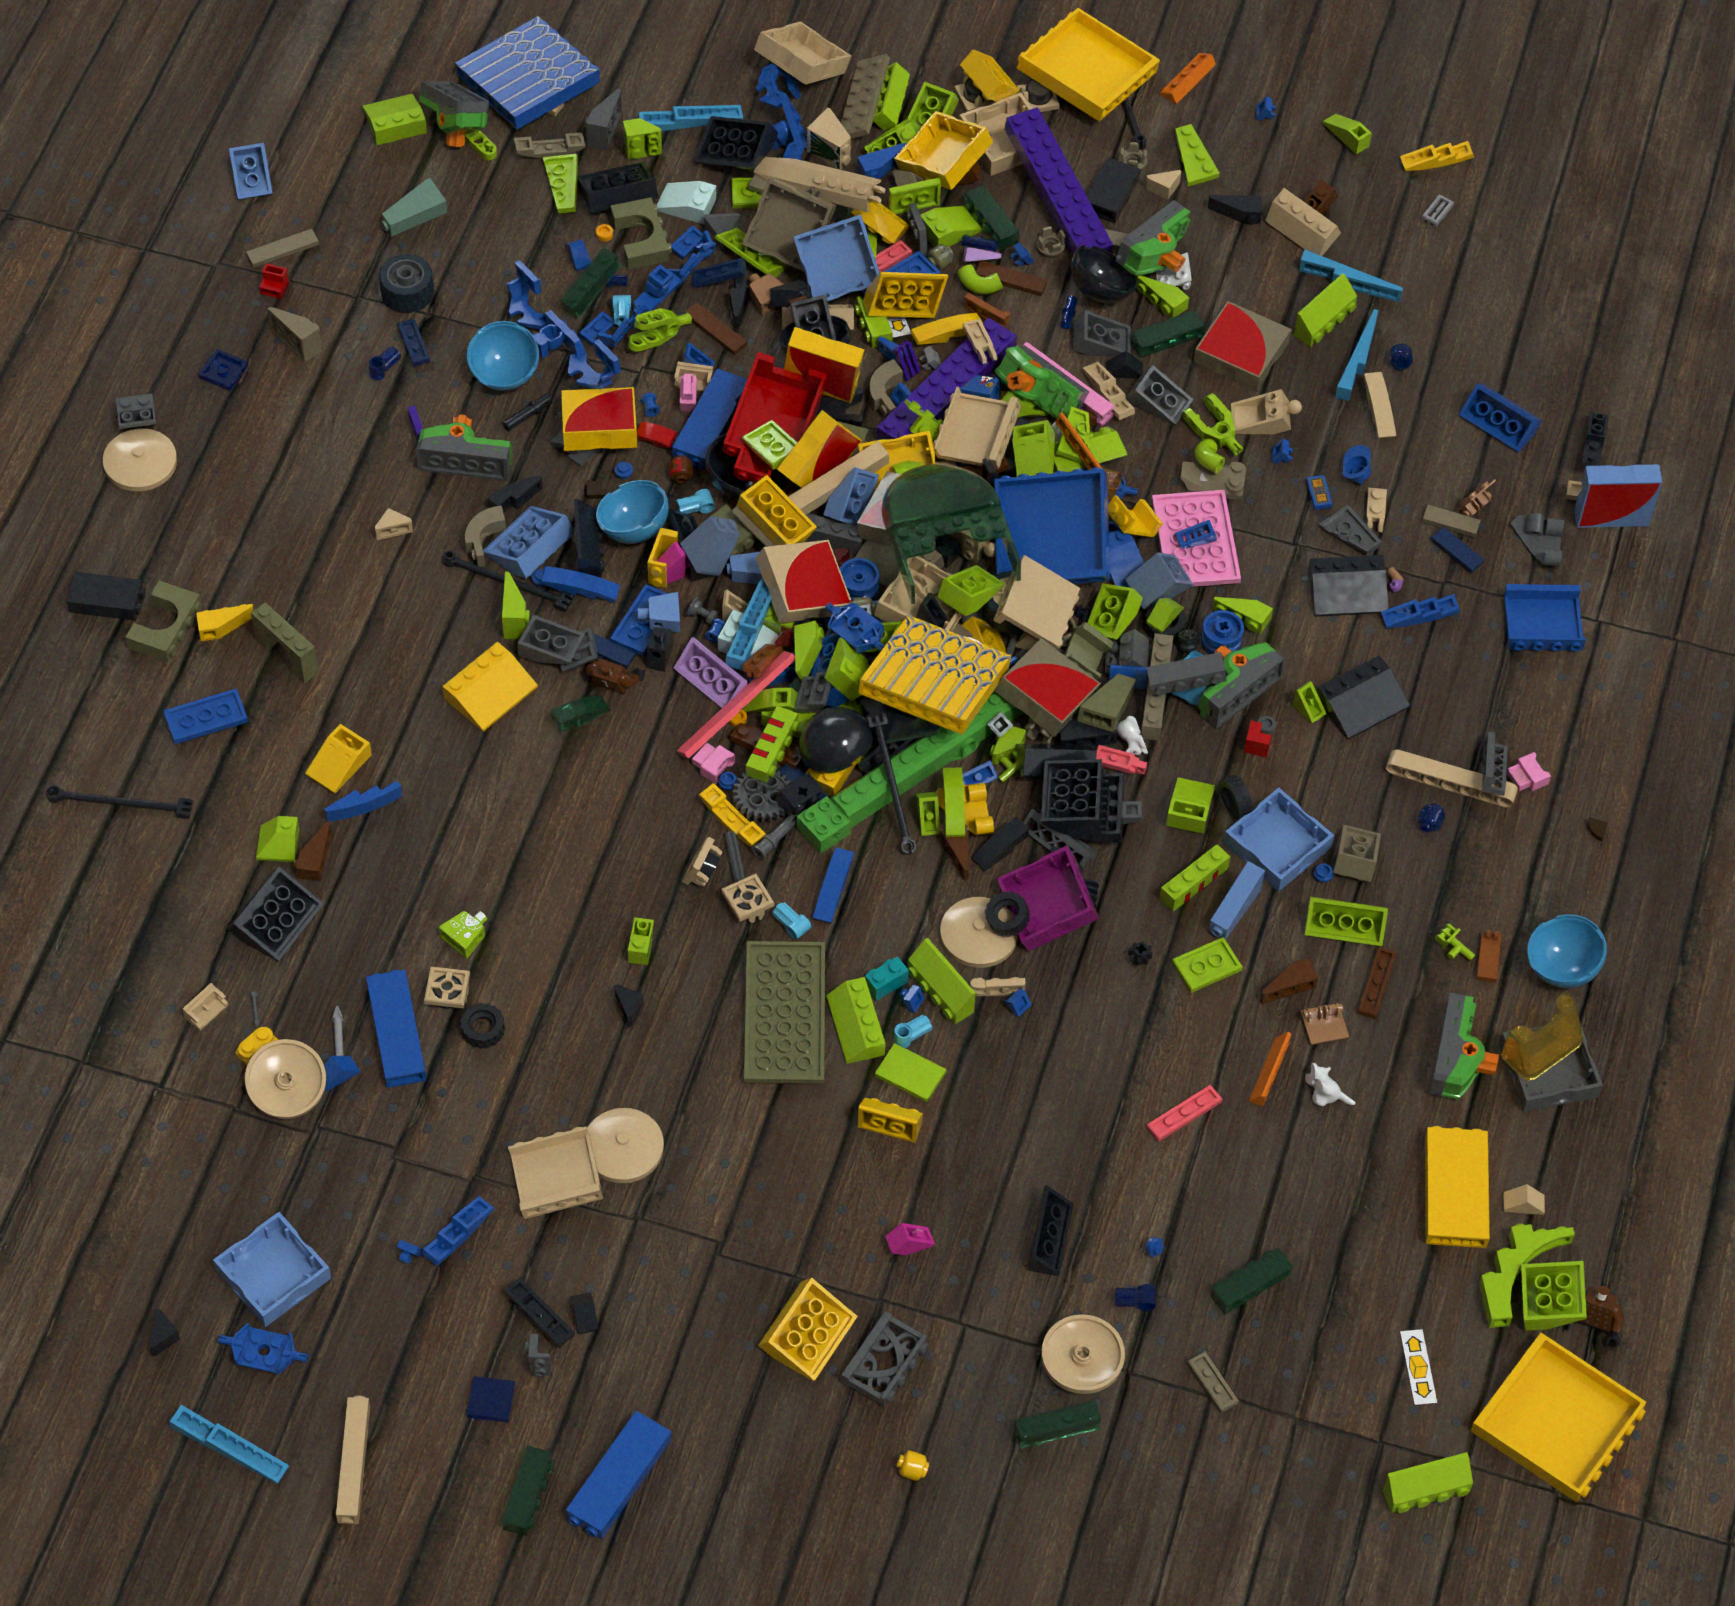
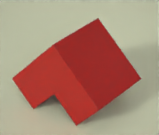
(274, 281)
(1257, 742)

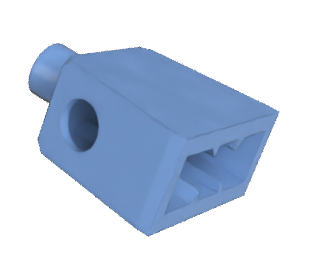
(662, 612)

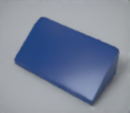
(1137, 673)
(980, 774)

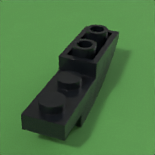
(1594, 439)

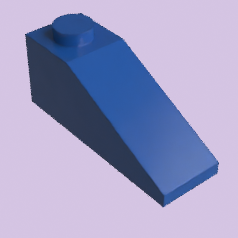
(878, 162)

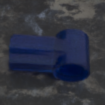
(380, 364)
(1142, 1297)

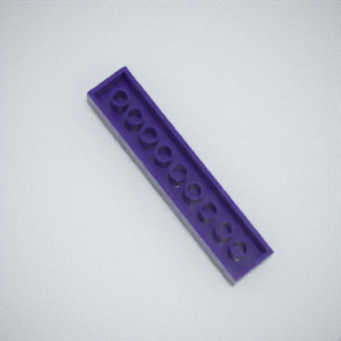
(1055, 181)
(954, 372)

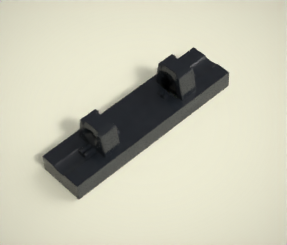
(539, 1313)

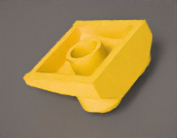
(253, 1043)

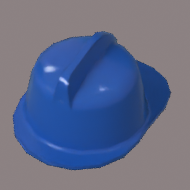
(1357, 464)

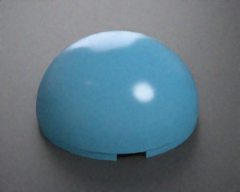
(503, 355)
(633, 512)
(1567, 951)

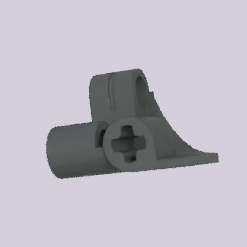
(1541, 537)

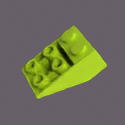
(1034, 448)
(1190, 805)

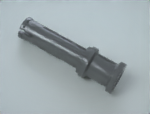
(769, 841)

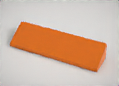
(1188, 77)
(1076, 442)
(1270, 1069)

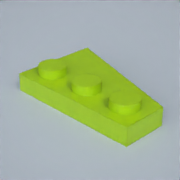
(1080, 421)

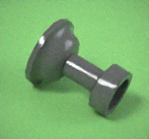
(696, 608)

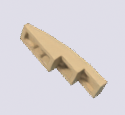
(1106, 386)
(1380, 405)

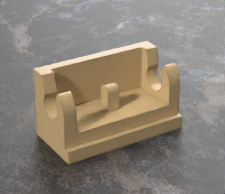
(702, 372)
(205, 1007)

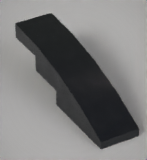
(738, 296)

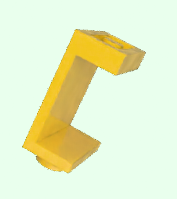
(1138, 521)
(657, 570)

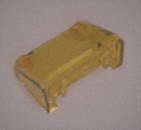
(1537, 1052)

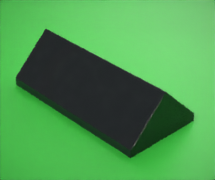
(684, 525)
(1033, 756)
(1050, 1233)

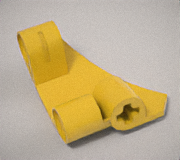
(975, 808)

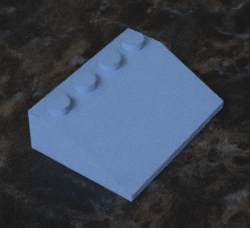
(529, 540)

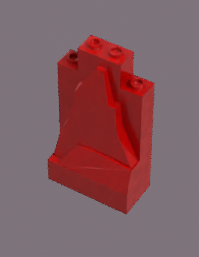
(767, 396)

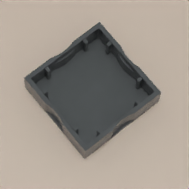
(1566, 1082)

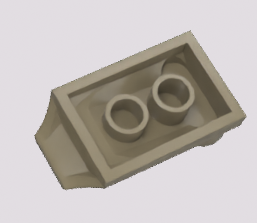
(1230, 479)

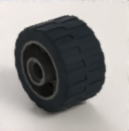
(406, 283)

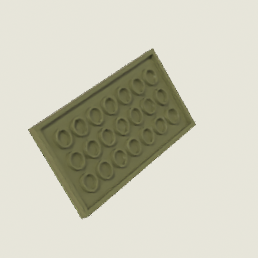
(785, 1012)

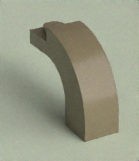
(881, 381)
(481, 526)

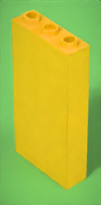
(1456, 1187)

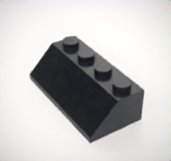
(588, 539)

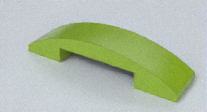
(954, 802)

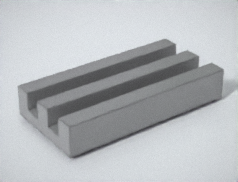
(1425, 216)

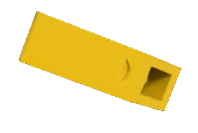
(219, 622)

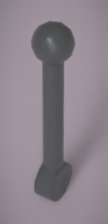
(253, 995)

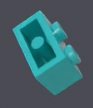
(886, 978)

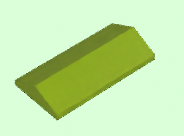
(766, 263)

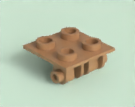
(1475, 500)
(1324, 1023)

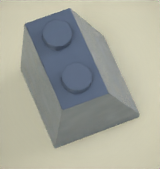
(711, 545)
(1159, 578)

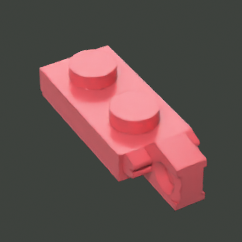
(1120, 760)

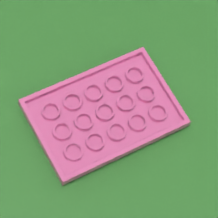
(1206, 563)

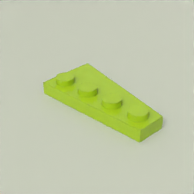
(1195, 158)
(563, 180)

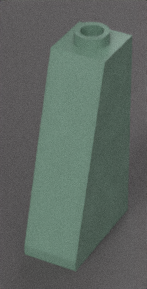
(415, 208)

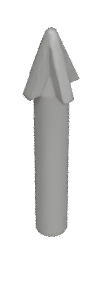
(337, 1019)

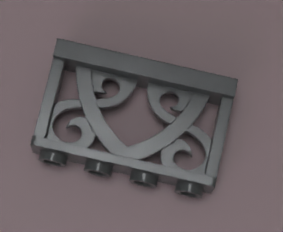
(864, 1354)

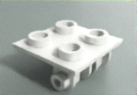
(1180, 278)

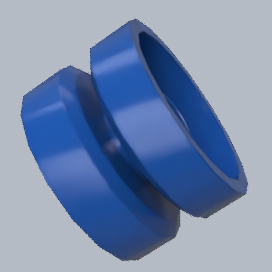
(861, 578)
(1222, 629)

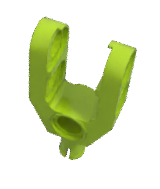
(660, 330)
(1225, 425)

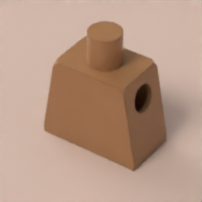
(760, 292)

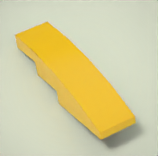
(1436, 157)
(942, 329)

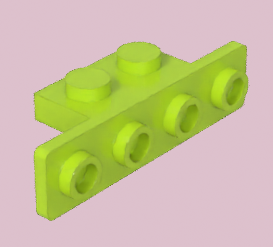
(925, 421)

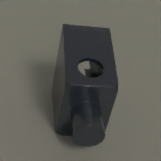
(661, 642)

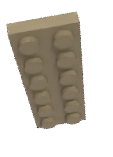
(864, 95)

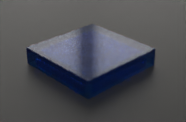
(223, 369)
(491, 1399)

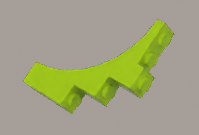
(1524, 1247)

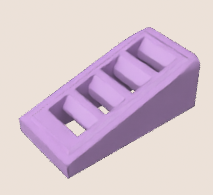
(973, 254)

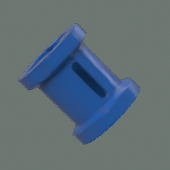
(650, 405)
(715, 630)

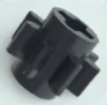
(1140, 953)

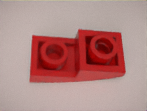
(657, 434)

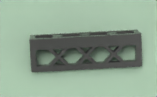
(1489, 767)
(1072, 842)

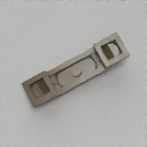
(544, 148)

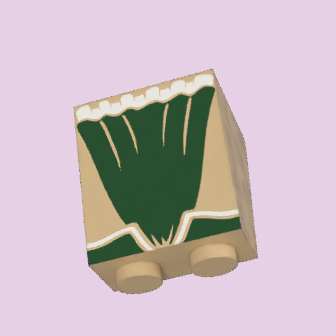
(829, 140)

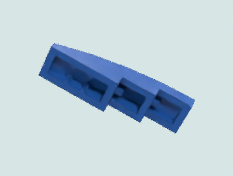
(580, 583)
(1420, 612)
(357, 804)
(833, 885)
(458, 1231)

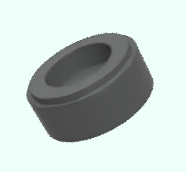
(1268, 725)

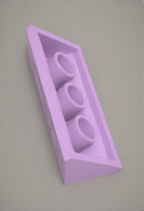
(709, 673)

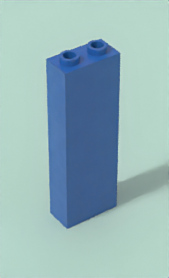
(710, 417)
(396, 1028)
(618, 1475)

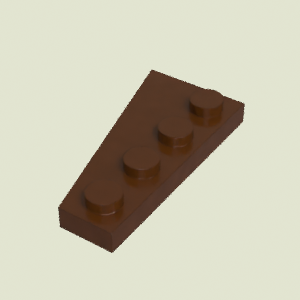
(749, 736)

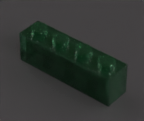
(991, 217)
(590, 282)
(1167, 333)
(1251, 1280)
(1057, 1424)
(527, 1491)

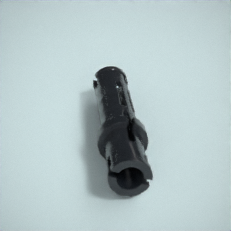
(533, 408)

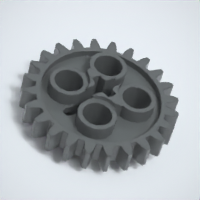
(758, 797)

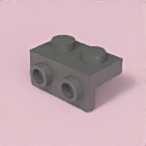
(538, 1362)

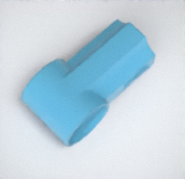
(621, 308)
(701, 501)
(795, 924)
(911, 1030)

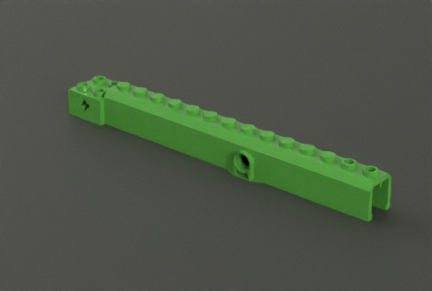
(833, 818)

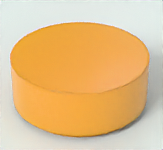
(604, 232)
(740, 717)

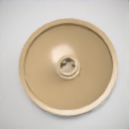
(139, 460)
(969, 937)
(285, 1079)
(625, 1145)
(1083, 1354)

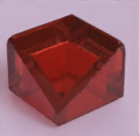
(842, 555)
(786, 636)

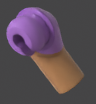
(1397, 579)

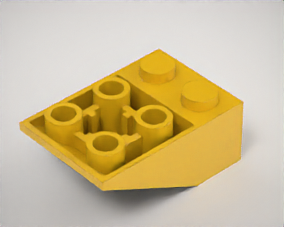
(339, 758)

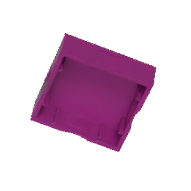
(1054, 897)

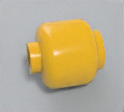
(912, 1465)

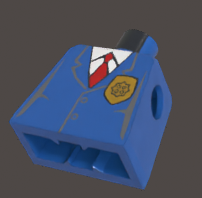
(983, 386)

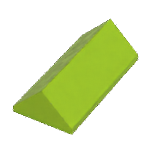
(1346, 921)

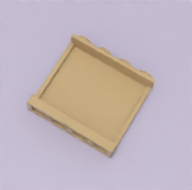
(976, 429)
(1038, 602)
(555, 1172)

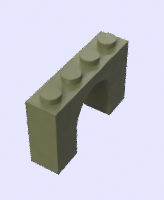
(642, 214)
(272, 628)
(164, 642)

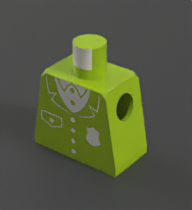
(464, 932)

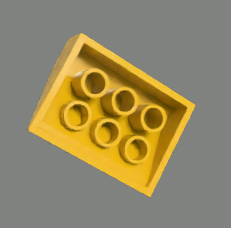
(905, 294)
(489, 687)
(808, 1329)

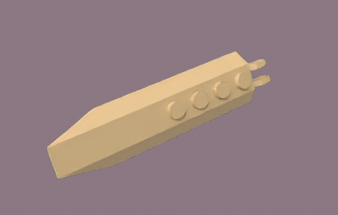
(834, 184)

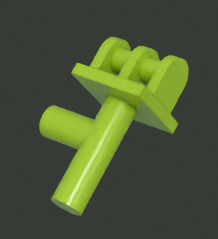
(1011, 768)
(1448, 936)

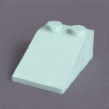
(688, 200)
(731, 628)

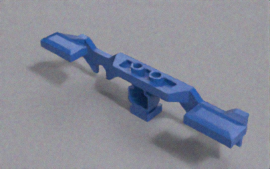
(787, 130)
(658, 287)
(555, 333)

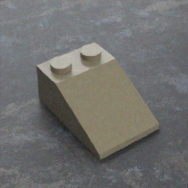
(296, 332)
(1357, 853)

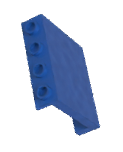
(1543, 617)

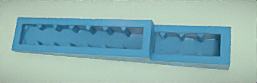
(689, 116)
(1360, 281)
(1358, 360)
(749, 627)
(228, 1444)

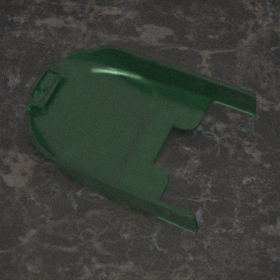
(941, 502)

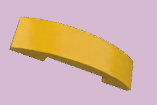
(730, 816)

